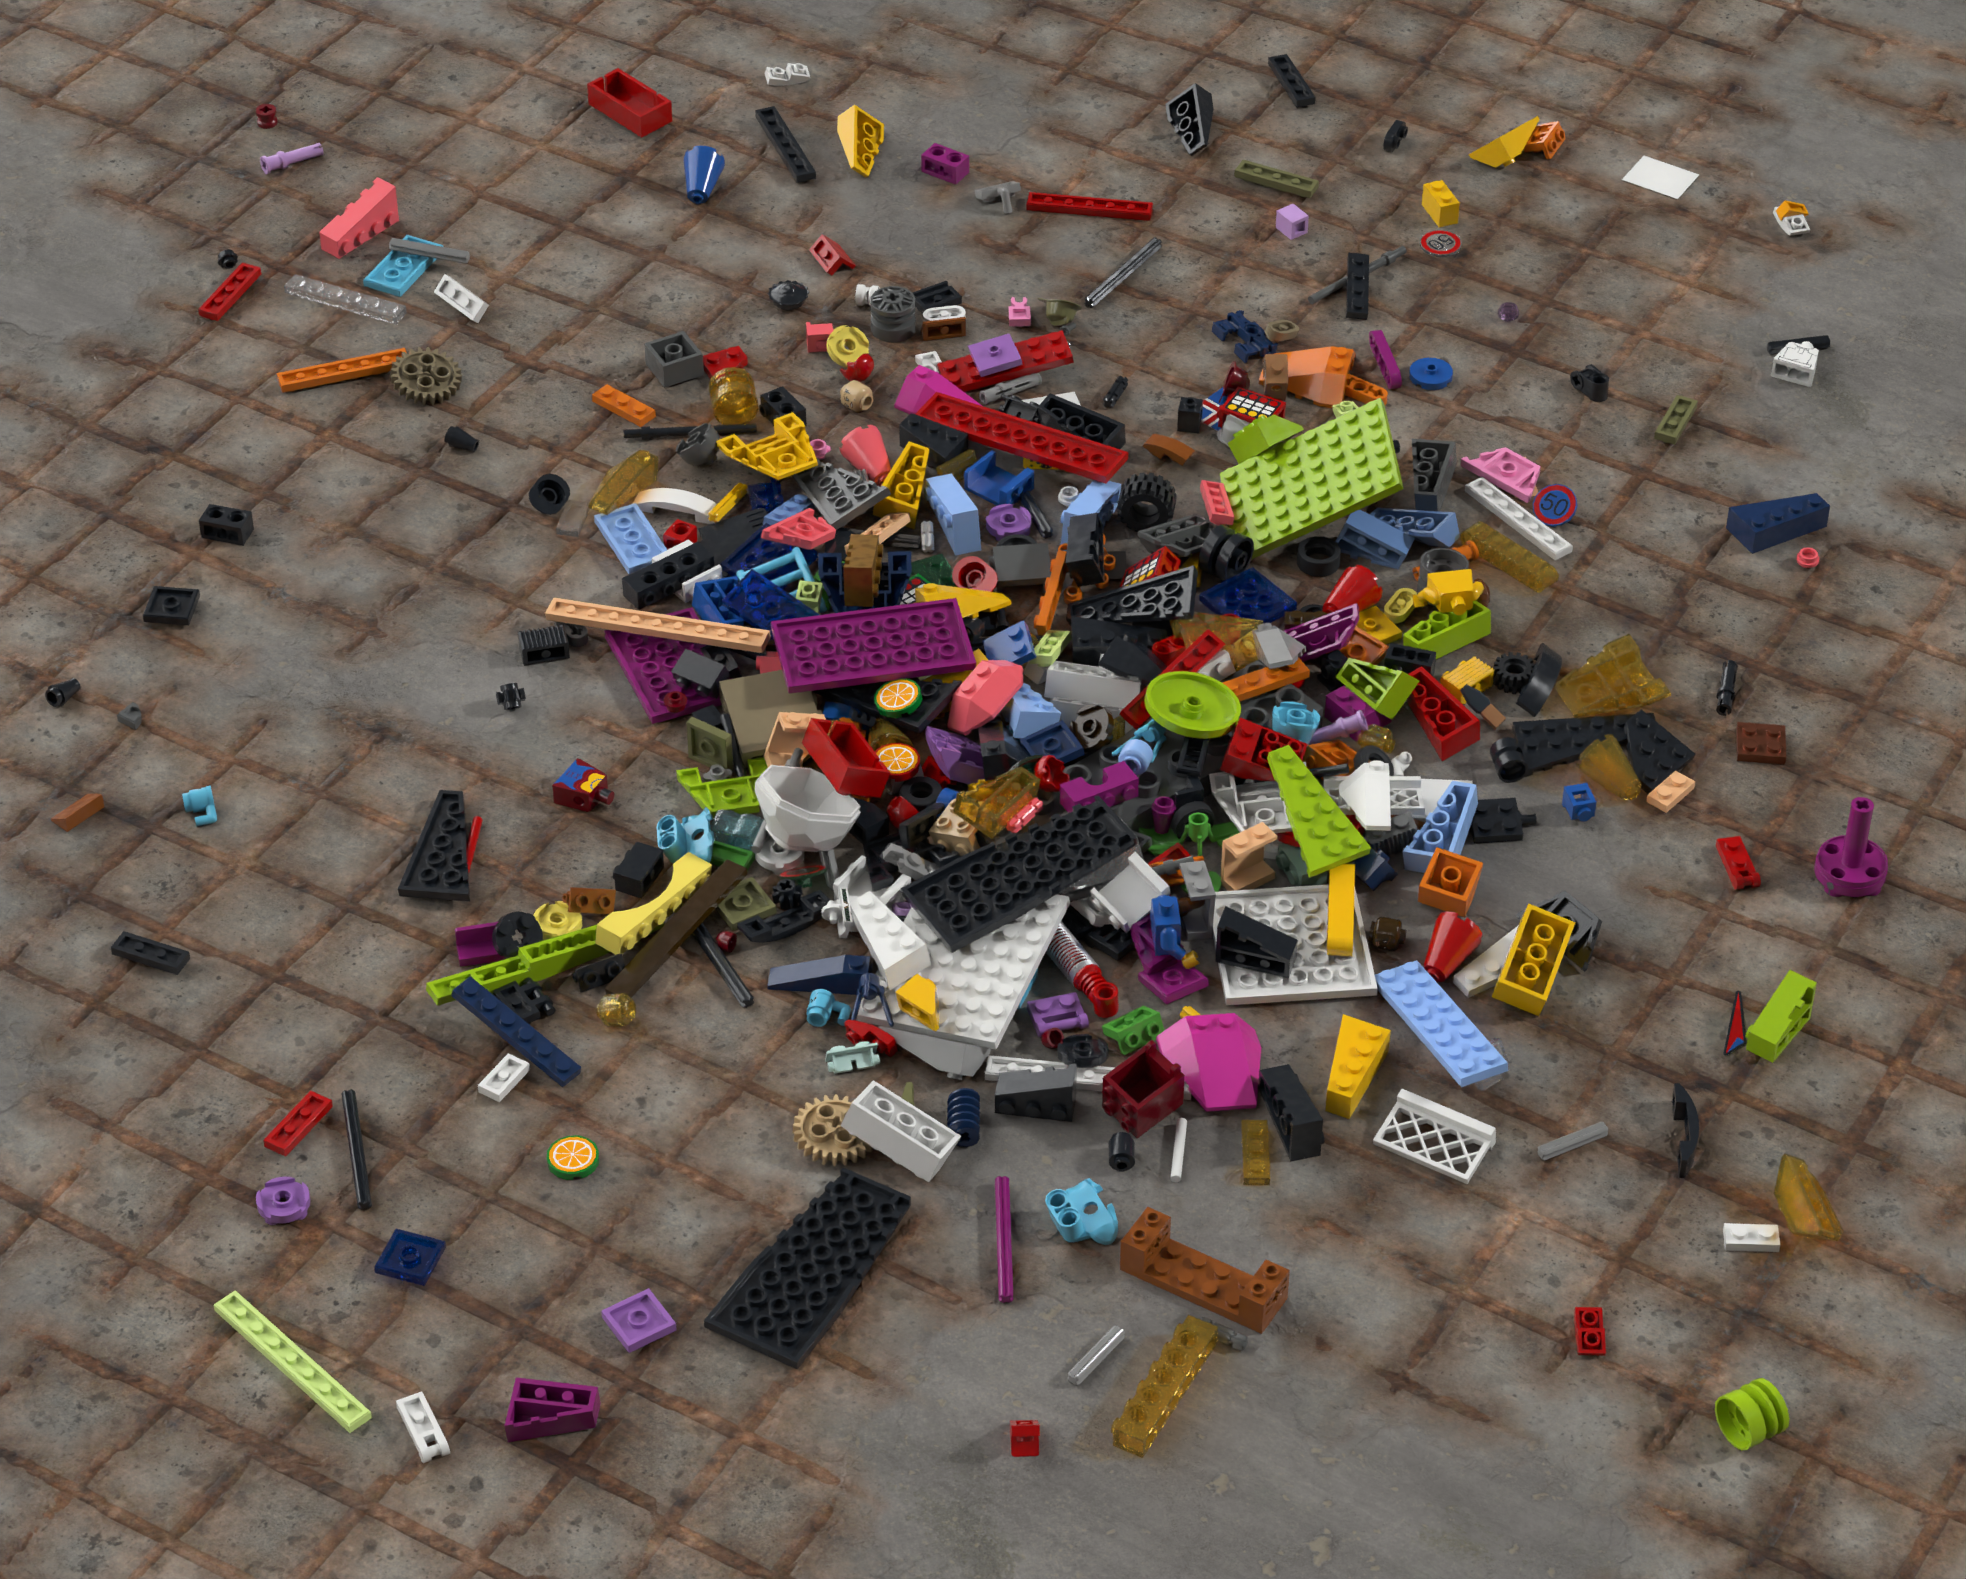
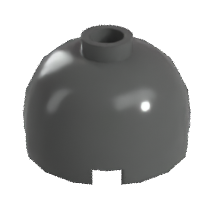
(700, 446)

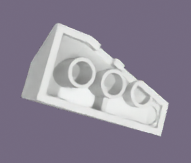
(1369, 795)

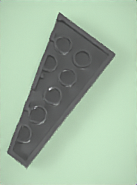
(839, 493)

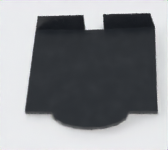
(727, 535)

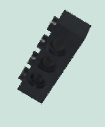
(666, 575)

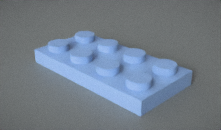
(630, 537)

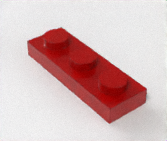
(298, 1123)

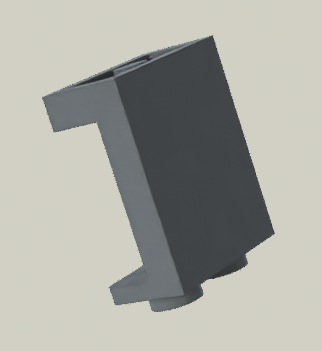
(1021, 565)

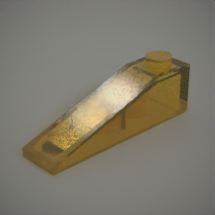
(625, 481)

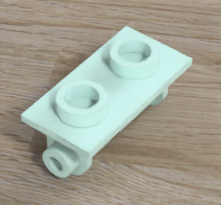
(862, 1053)

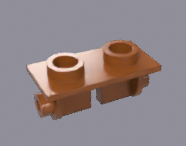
(590, 900)

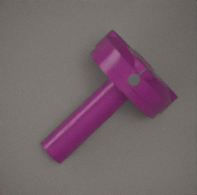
(1852, 862)

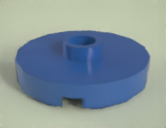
(1430, 373)

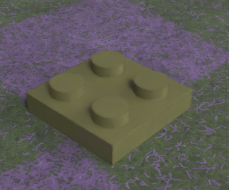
(709, 744)
(744, 903)

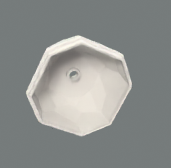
(804, 808)

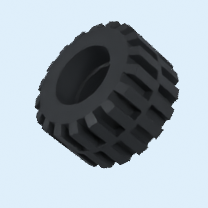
(1146, 489)

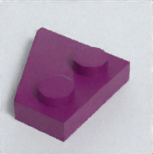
(1143, 940)

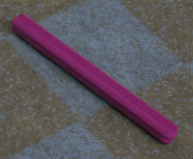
(1004, 1244)

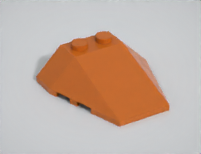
(1318, 374)

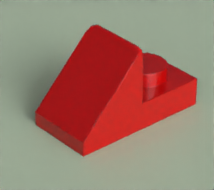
(1024, 1437)

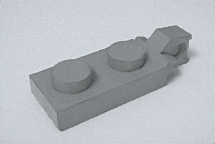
(908, 862)

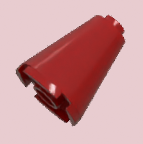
(1354, 586)
(1450, 945)

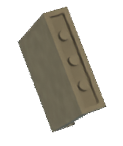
(754, 707)

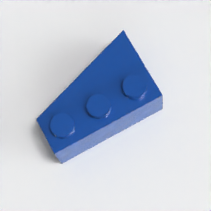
(708, 601)

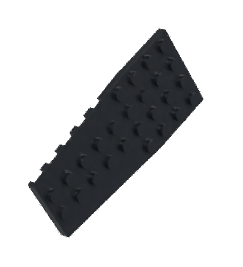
(1014, 877)
(811, 1271)

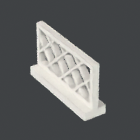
(1404, 794)
(1444, 1122)

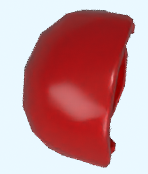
(859, 369)
(1051, 774)
(900, 810)

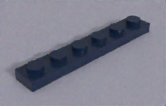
(516, 1031)

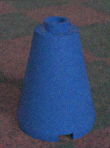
(702, 172)

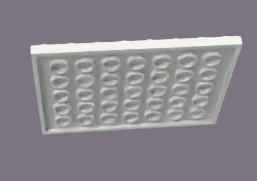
(978, 983)

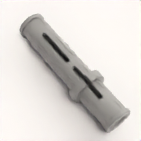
(1009, 388)

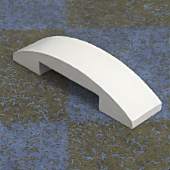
(675, 500)

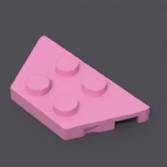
(1506, 471)

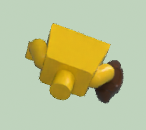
(1453, 591)

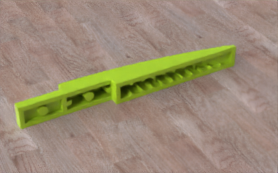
(533, 961)

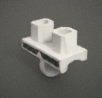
(840, 913)

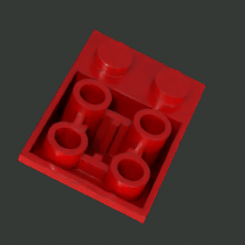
(1250, 747)

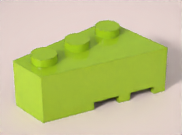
(1377, 685)
(1782, 1017)

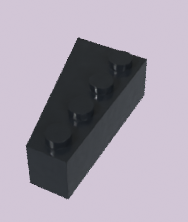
(1080, 421)

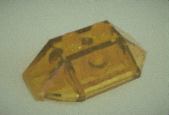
(1805, 1202)

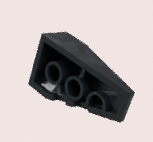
(1191, 117)

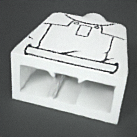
(1796, 363)

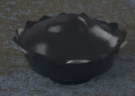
(788, 294)

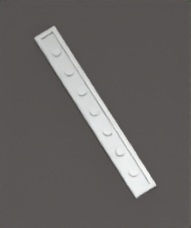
(1087, 1078)

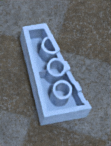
(1095, 498)
(954, 512)

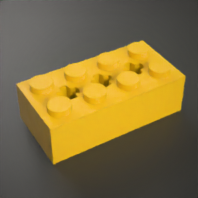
(1533, 959)

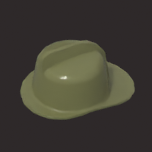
(1060, 311)

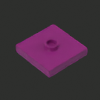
(1173, 981)

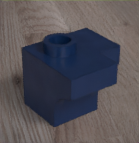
(1374, 869)

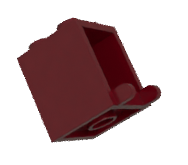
(1143, 1090)

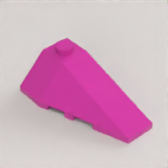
(921, 386)

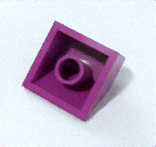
(1346, 703)

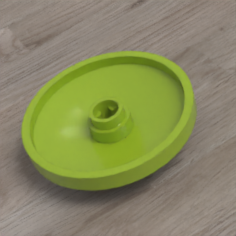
(1192, 704)

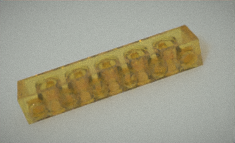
(1164, 1386)

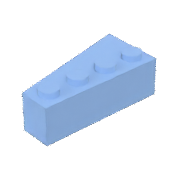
(1444, 827)

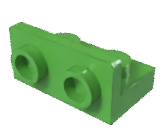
(1134, 1029)

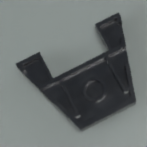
(880, 869)

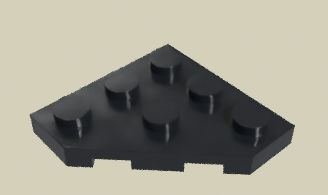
(1654, 751)

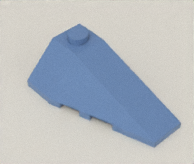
(1427, 527)

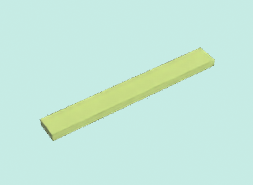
(292, 1361)

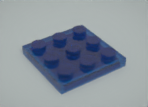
(759, 551)
(1249, 597)

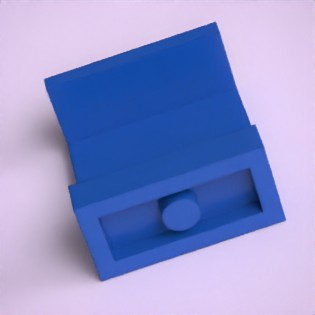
(995, 483)

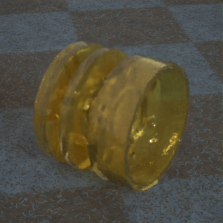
(733, 396)

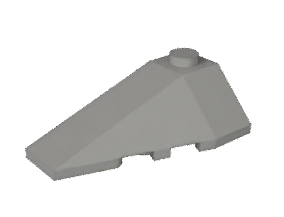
(1275, 646)
(942, 1054)

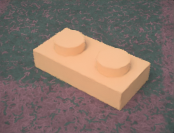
(1670, 791)

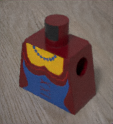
(582, 787)

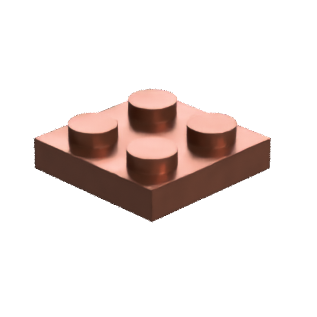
(1761, 743)

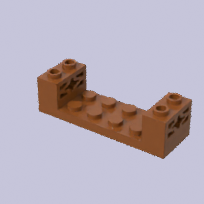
(1199, 1278)

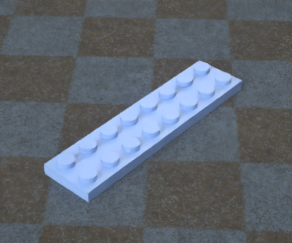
(1440, 1024)

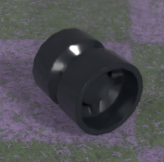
(1508, 760)

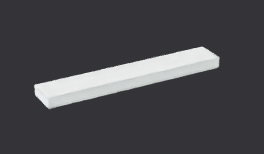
(1518, 518)

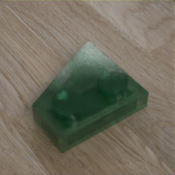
(934, 569)

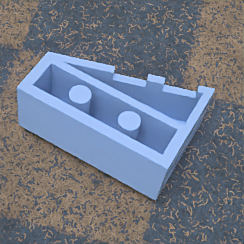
(1029, 712)

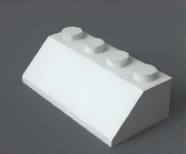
(1090, 684)
(900, 1131)

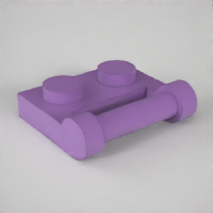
(1057, 1012)

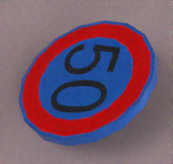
(1555, 505)

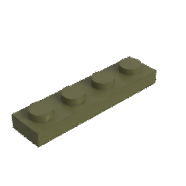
(1276, 179)

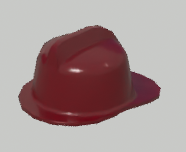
(1235, 378)

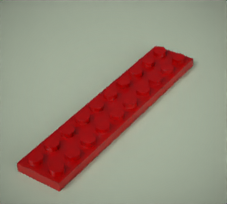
(1025, 438)

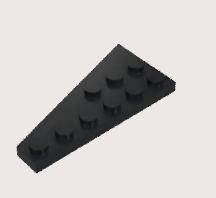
(1154, 599)
(1565, 739)

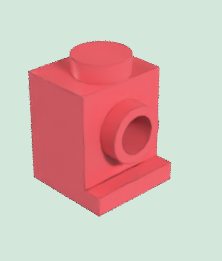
(817, 336)
(768, 663)

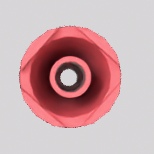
(867, 451)

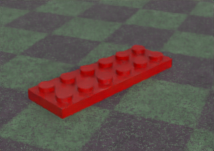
(1036, 354)

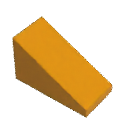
(1790, 208)

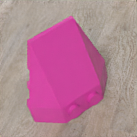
(1217, 1057)

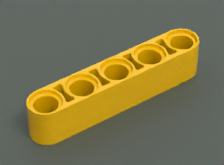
(1341, 910)

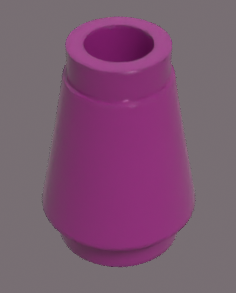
(1163, 812)

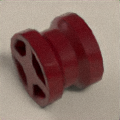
(266, 116)

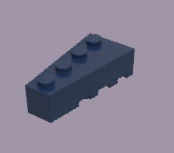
(1777, 521)

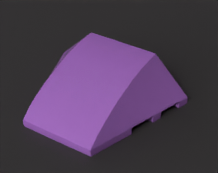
(956, 755)

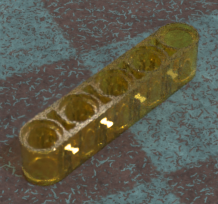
(1510, 557)

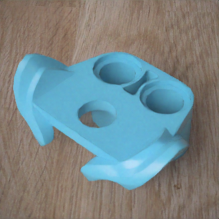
(678, 838)
(1068, 1214)

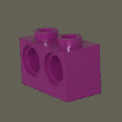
(945, 163)

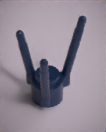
(868, 989)

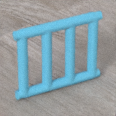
(802, 572)

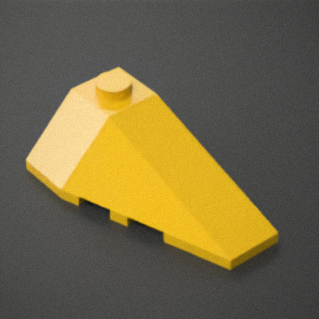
(860, 138)
(1506, 146)
(969, 600)

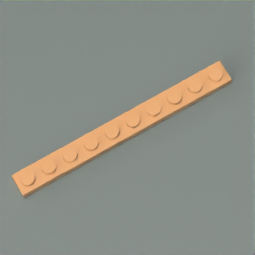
(658, 625)

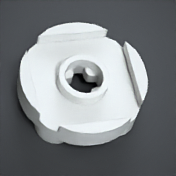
(778, 861)

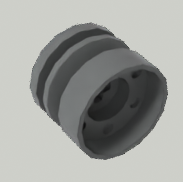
(893, 314)
(1439, 561)

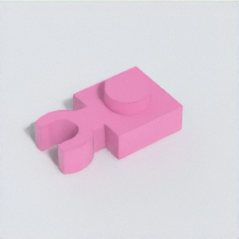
(1019, 313)

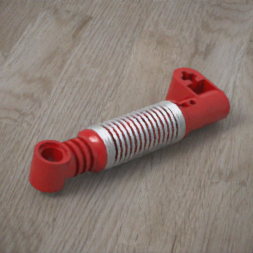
(1083, 972)

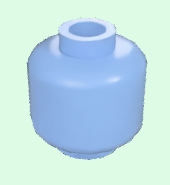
(1136, 755)

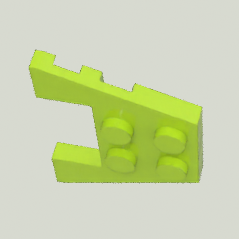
(727, 794)

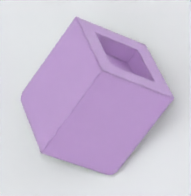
(1292, 221)

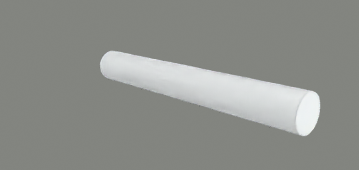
(1178, 1151)

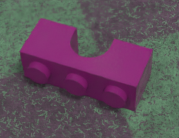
(1117, 786)

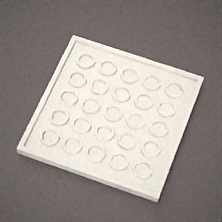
(1315, 975)

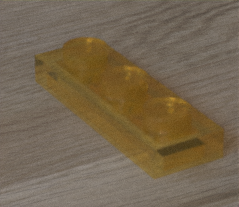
(1255, 1152)

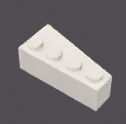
(890, 941)

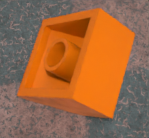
(1450, 882)

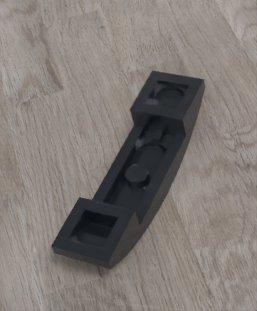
(1541, 680)
(787, 922)
(1684, 1109)

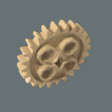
(821, 1134)

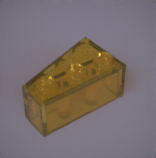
(995, 803)

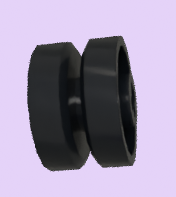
(1225, 553)

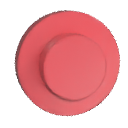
(1808, 558)

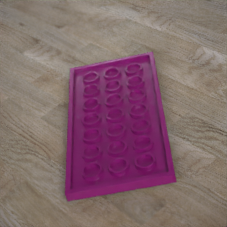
(872, 645)

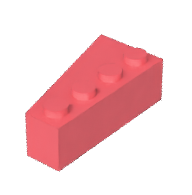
(361, 220)

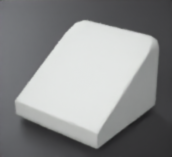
(1036, 673)

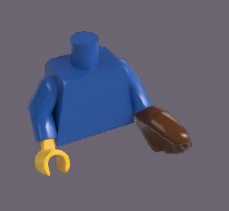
(1166, 927)

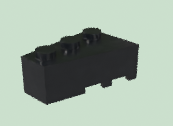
(942, 441)

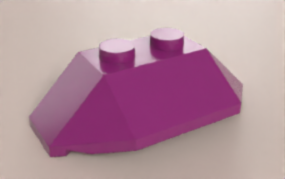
(1326, 632)

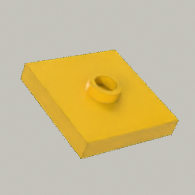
(1378, 625)

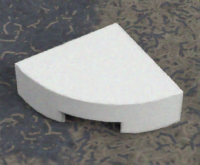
(928, 358)

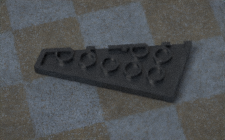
(861, 697)
(440, 856)

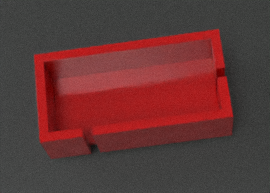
(630, 102)
(845, 758)

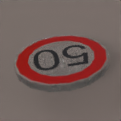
(1440, 243)

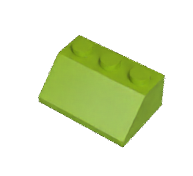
(1262, 435)

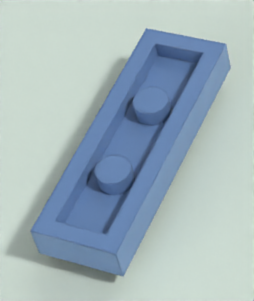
(789, 508)

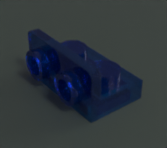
(765, 495)

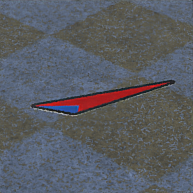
(1736, 1030)

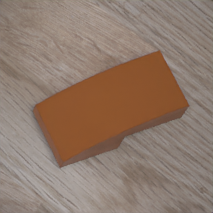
(1160, 445)

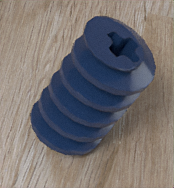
(964, 1115)

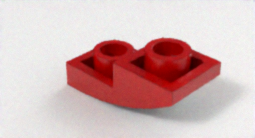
(861, 1031)
(1589, 1331)

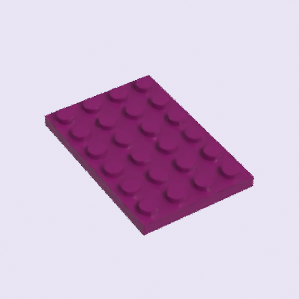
(648, 667)

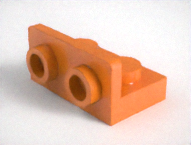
(1546, 138)

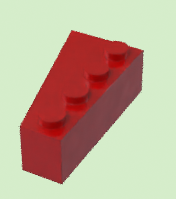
(1442, 716)

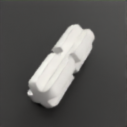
(927, 536)

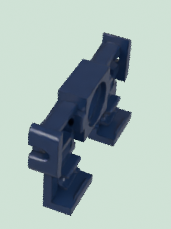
(1253, 343)

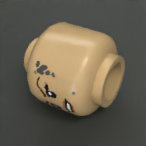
(856, 396)

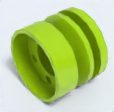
(1752, 1414)

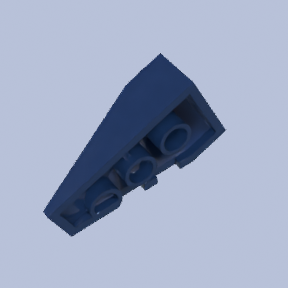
(833, 974)

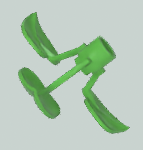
(1198, 830)

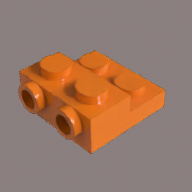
(1329, 754)

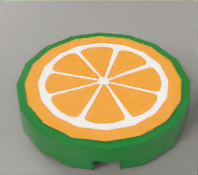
(898, 698)
(572, 1157)

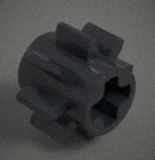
(510, 696)
(787, 894)

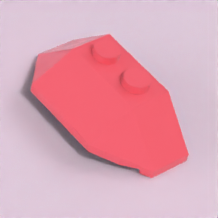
(984, 694)

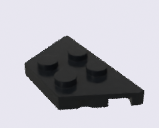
(1585, 929)

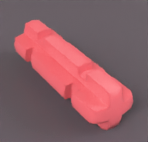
(1024, 815)

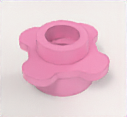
(820, 448)

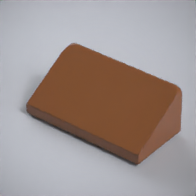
(943, 328)
(79, 811)

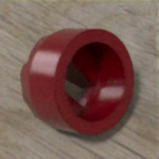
(726, 941)
(1052, 1038)

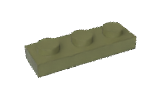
(1675, 419)

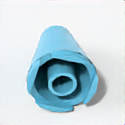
(1295, 721)

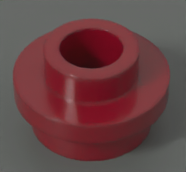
(675, 701)

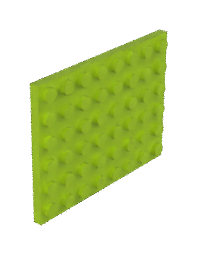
(1314, 478)

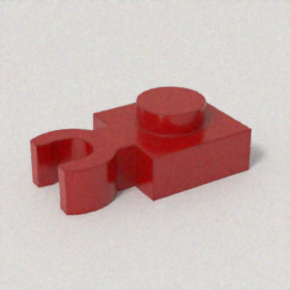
(931, 770)

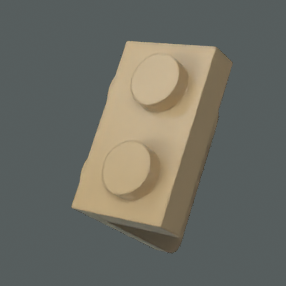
(954, 832)

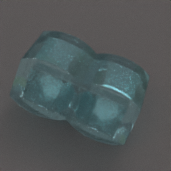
(736, 828)

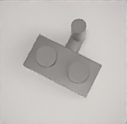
(1004, 190)

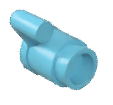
(201, 800)
(821, 1006)

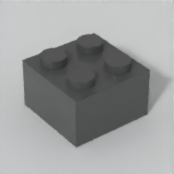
(674, 359)

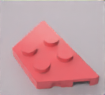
(800, 530)

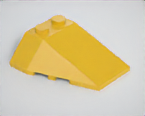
(778, 454)

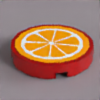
(900, 760)

